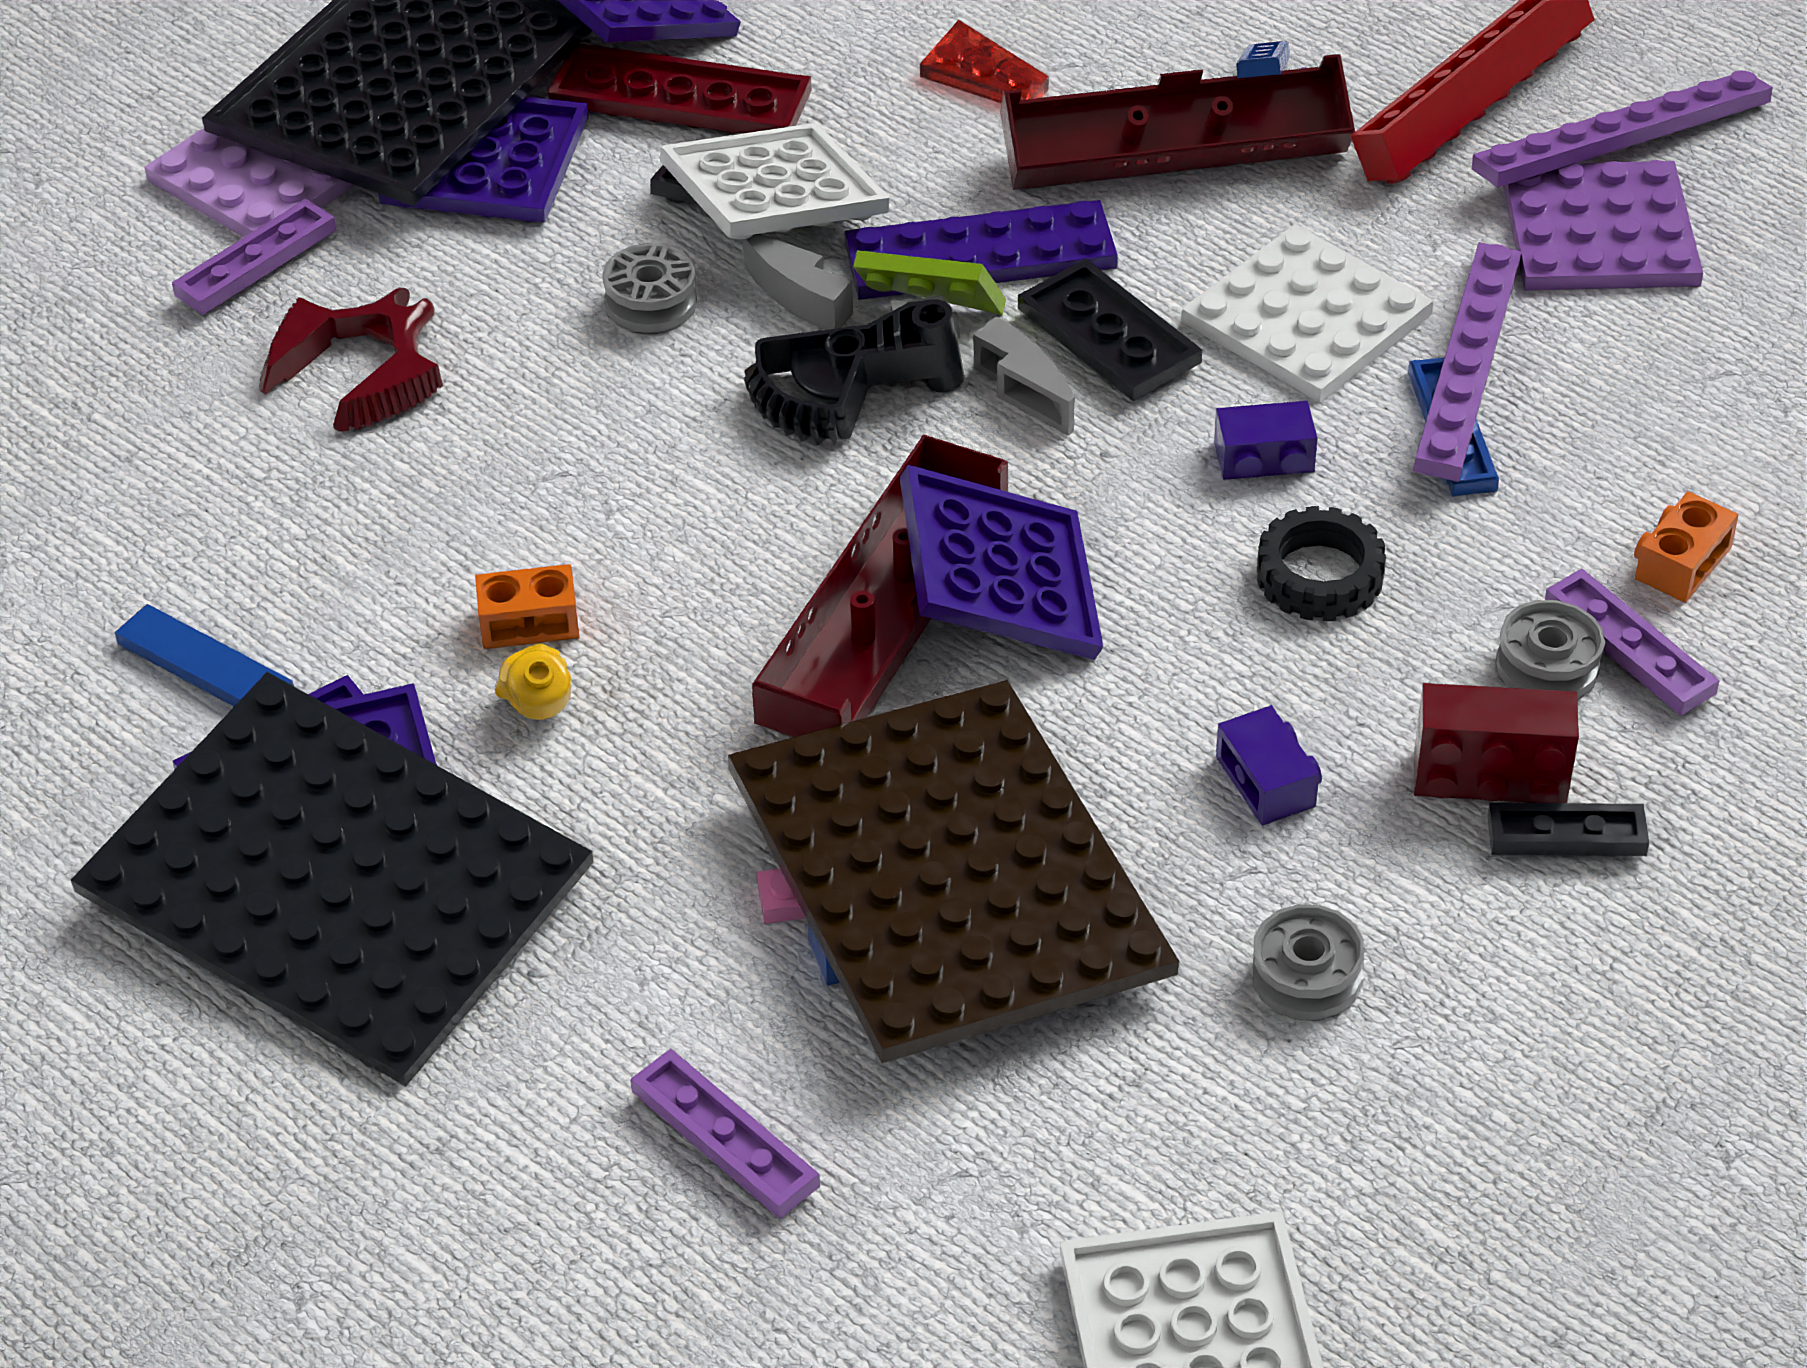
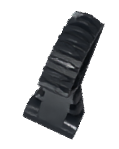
(847, 361)

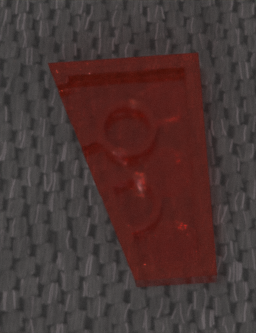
(981, 66)

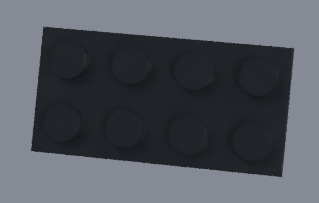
(1109, 329)

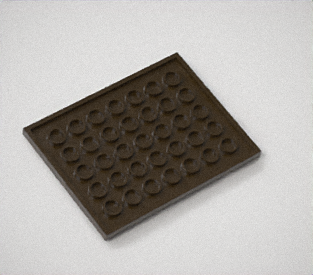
(949, 870)

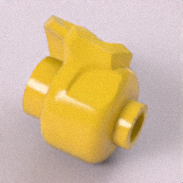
(535, 682)

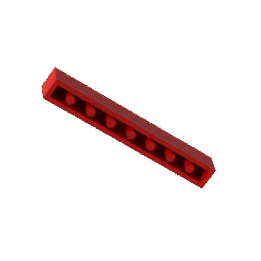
(1466, 85)

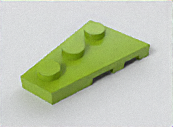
(957, 281)

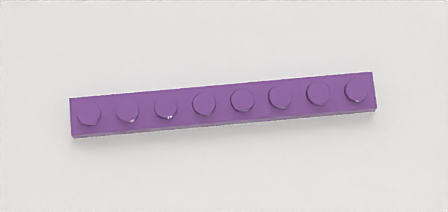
(1621, 128)
(1467, 362)

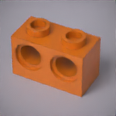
(1685, 546)
(527, 606)

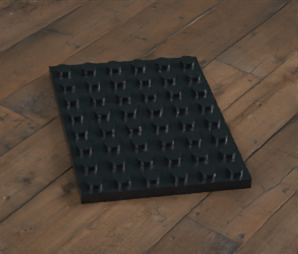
(396, 86)
(334, 876)

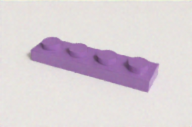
(254, 256)
(1638, 644)
(725, 1133)

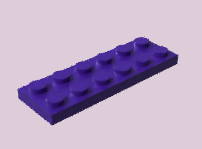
(1007, 243)

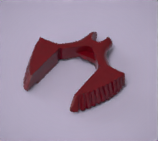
(392, 387)

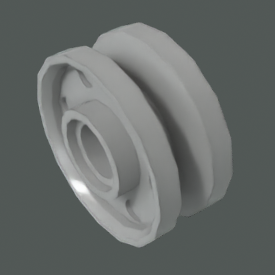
(649, 288)
(1550, 647)
(1308, 962)

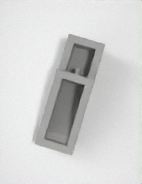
(798, 281)
(1024, 374)

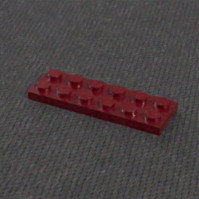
(680, 90)

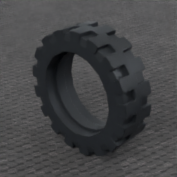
(1315, 597)

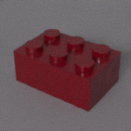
(1495, 743)

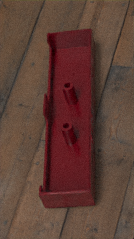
(1176, 125)
(861, 612)

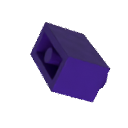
(1265, 440)
(1268, 764)

